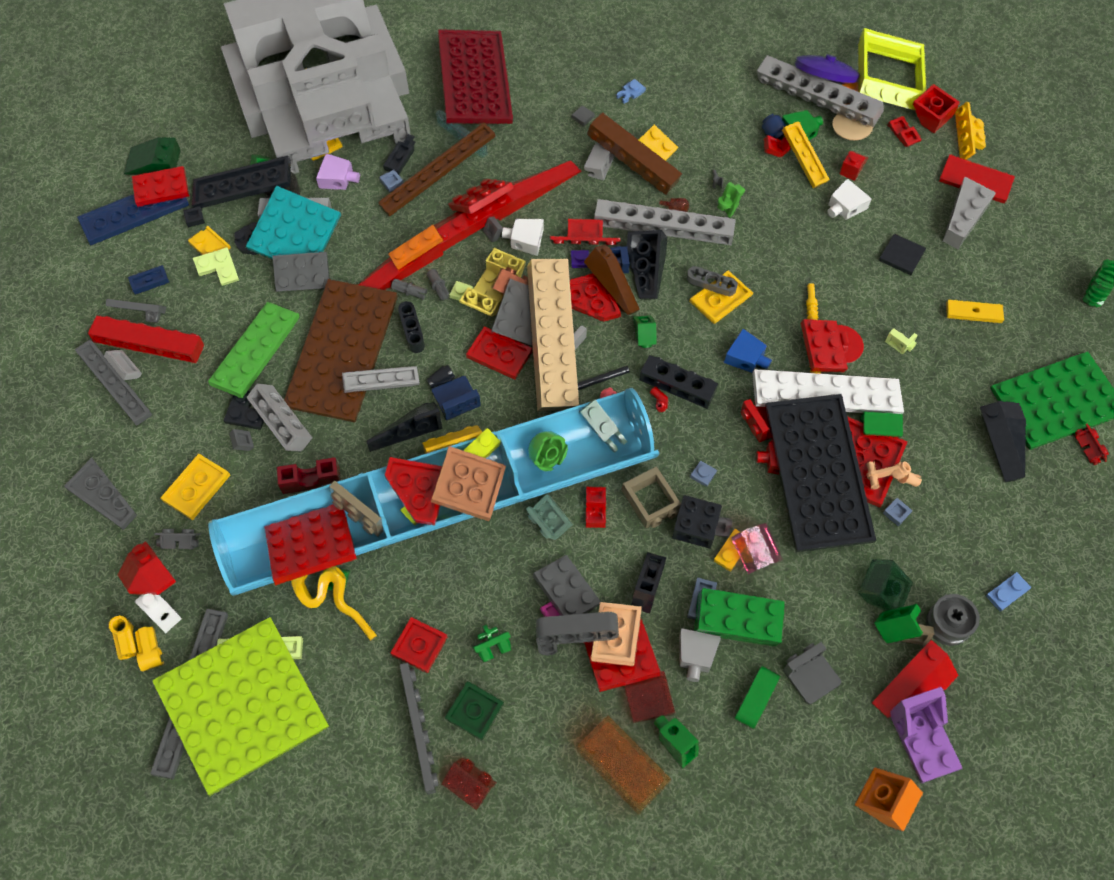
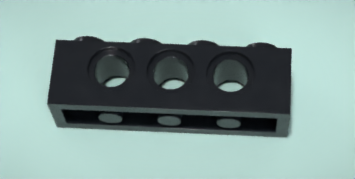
(668, 383)

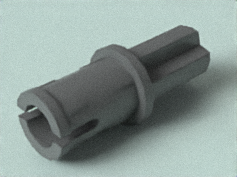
(438, 284)
(408, 288)

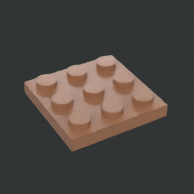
(468, 483)

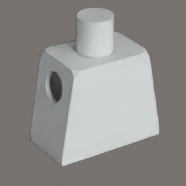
(848, 201)
(525, 235)
(155, 607)

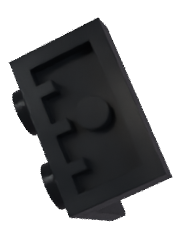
(697, 521)

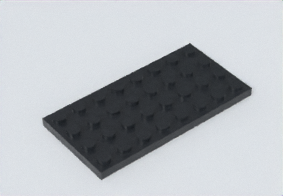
(819, 473)

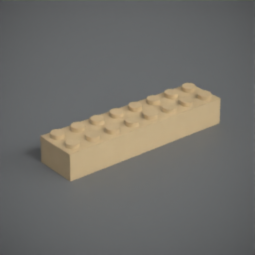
(552, 334)

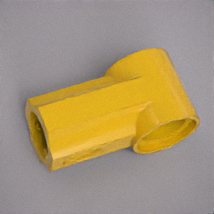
(123, 639)
(148, 649)

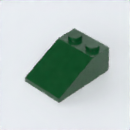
(153, 156)

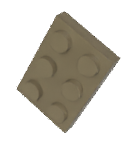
(356, 509)

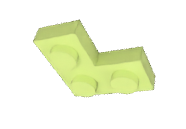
(217, 261)

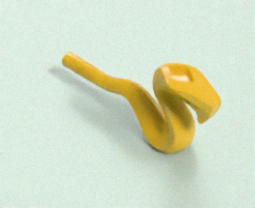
(338, 578)

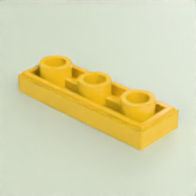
(975, 311)

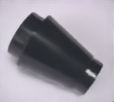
(441, 376)

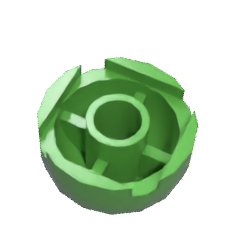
(547, 450)

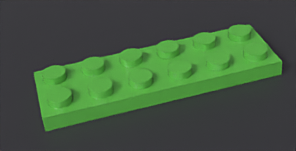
(254, 350)

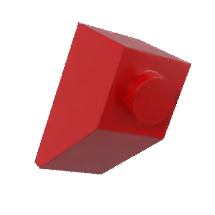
(853, 165)

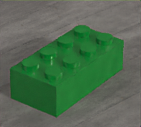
(739, 617)

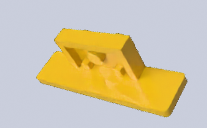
(969, 132)

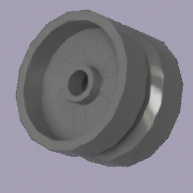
(953, 619)

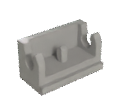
(599, 162)

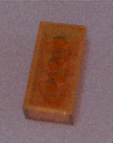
(623, 765)

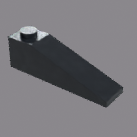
(647, 259)
(413, 424)
(1007, 434)

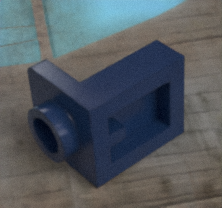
(622, 256)

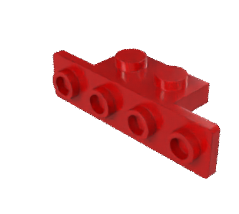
(585, 230)

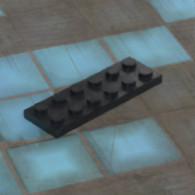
(241, 182)

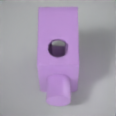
(336, 173)

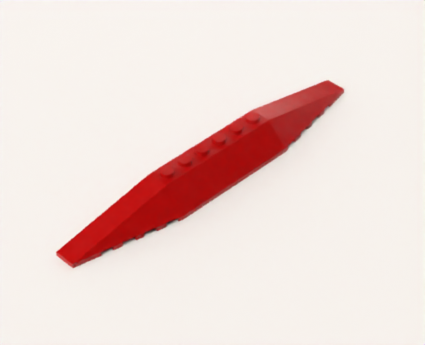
(461, 224)

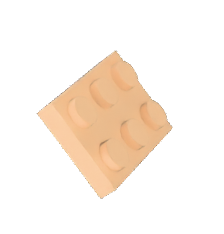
(623, 648)

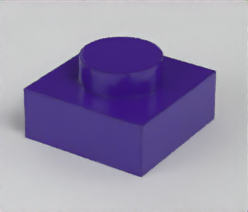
(578, 258)

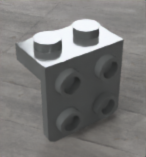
(811, 673)

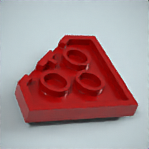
(593, 299)
(415, 486)

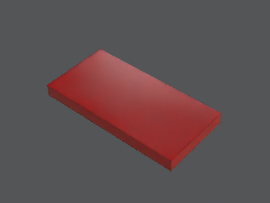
(995, 180)

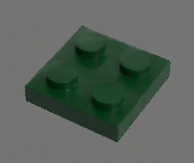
(474, 711)

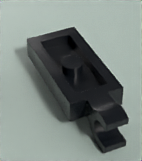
(400, 155)

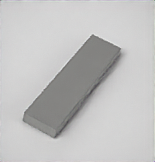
(380, 379)

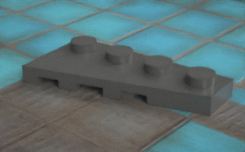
(98, 492)

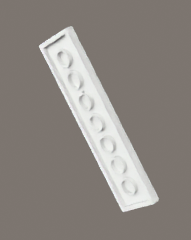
(858, 392)

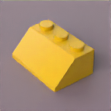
(451, 439)

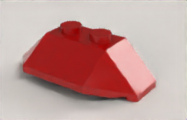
(144, 572)

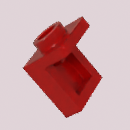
(775, 146)

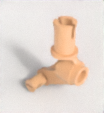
(900, 471)

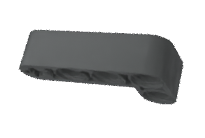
(574, 629)

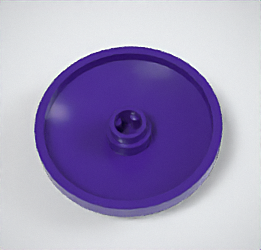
(827, 68)

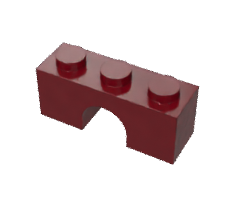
(295, 479)

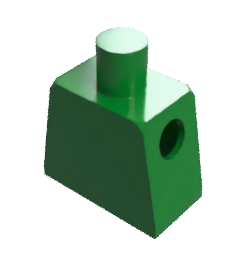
(808, 123)
(677, 744)

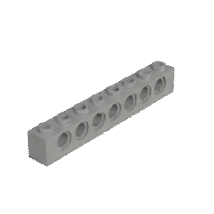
(828, 89)
(671, 222)

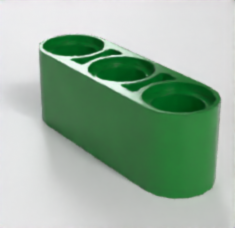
(757, 697)

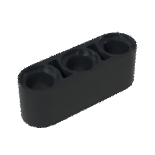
(409, 319)

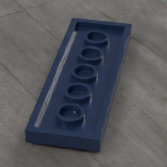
(123, 216)

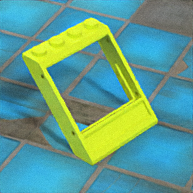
(894, 48)

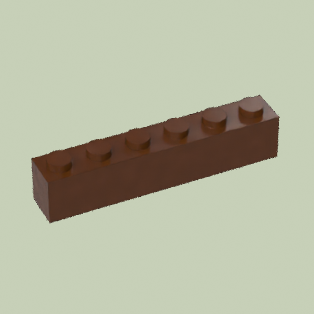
(634, 153)

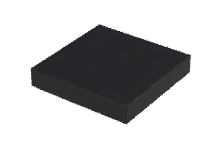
(902, 254)

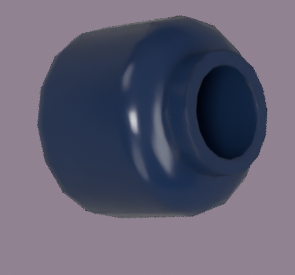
(773, 126)

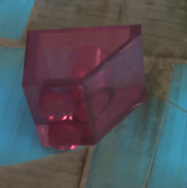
(757, 548)

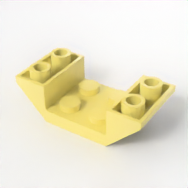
(483, 296)

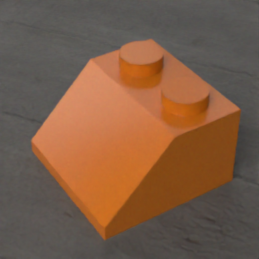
(889, 798)

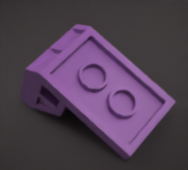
(921, 730)

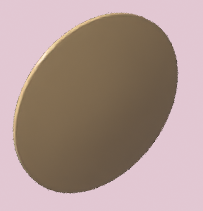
(850, 129)

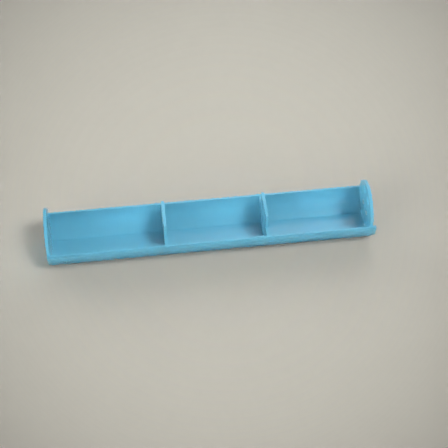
(241, 538)

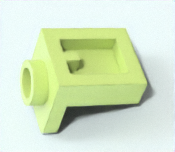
(900, 342)

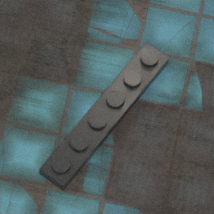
(113, 382)
(421, 737)

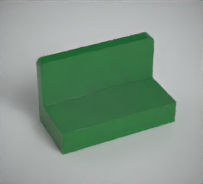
(882, 424)
(899, 623)

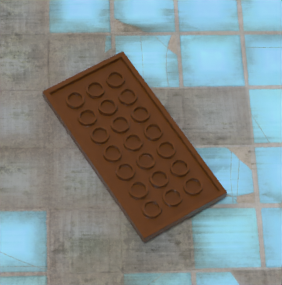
(341, 339)

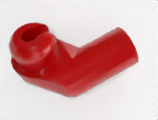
(662, 400)

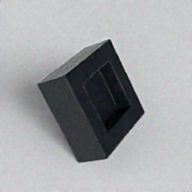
(194, 216)

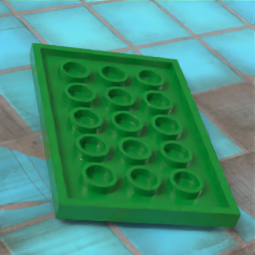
(1060, 398)

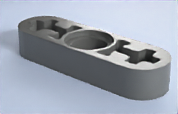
(712, 287)

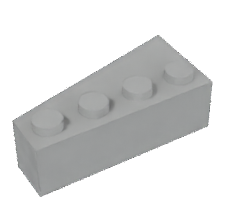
(967, 210)

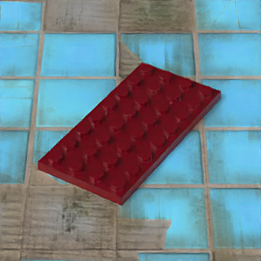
(474, 77)

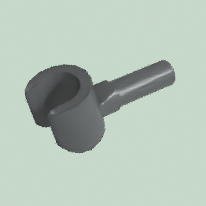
(717, 180)

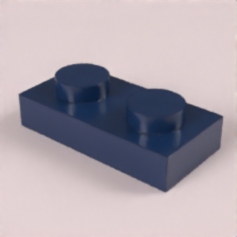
(148, 279)

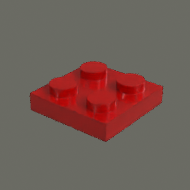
(419, 645)

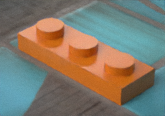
(415, 247)

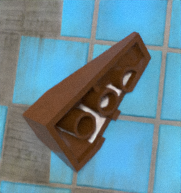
(609, 273)

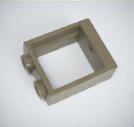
(640, 482)

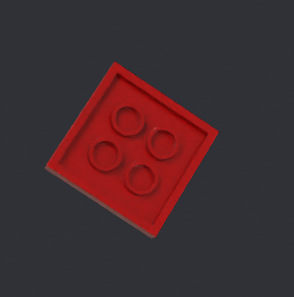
(480, 196)
(616, 675)

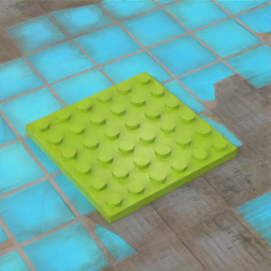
(240, 705)

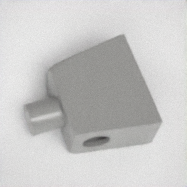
(697, 652)

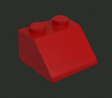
(935, 108)

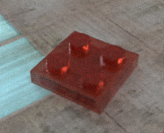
(649, 699)

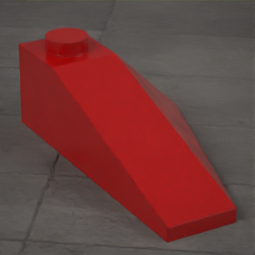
(925, 672)

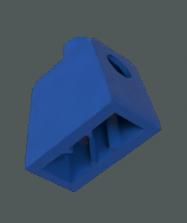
(747, 353)

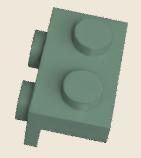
(549, 518)

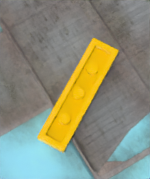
(805, 154)

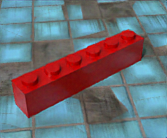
(146, 339)

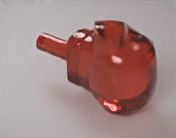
(679, 204)

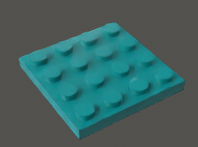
(292, 226)

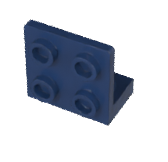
(456, 397)

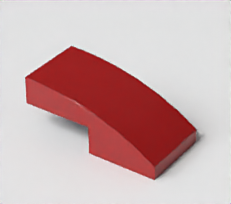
(907, 135)
(596, 507)

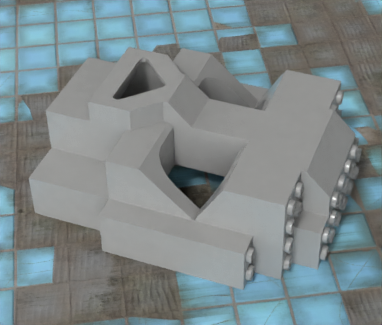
(317, 104)

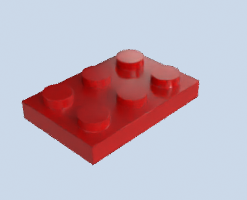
(160, 186)
(823, 345)
(499, 353)

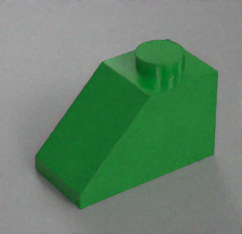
(645, 331)

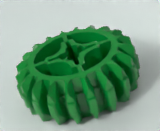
(1100, 284)

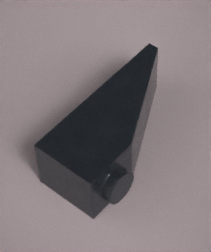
(648, 582)

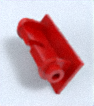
(1096, 451)

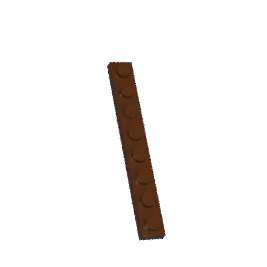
(436, 169)

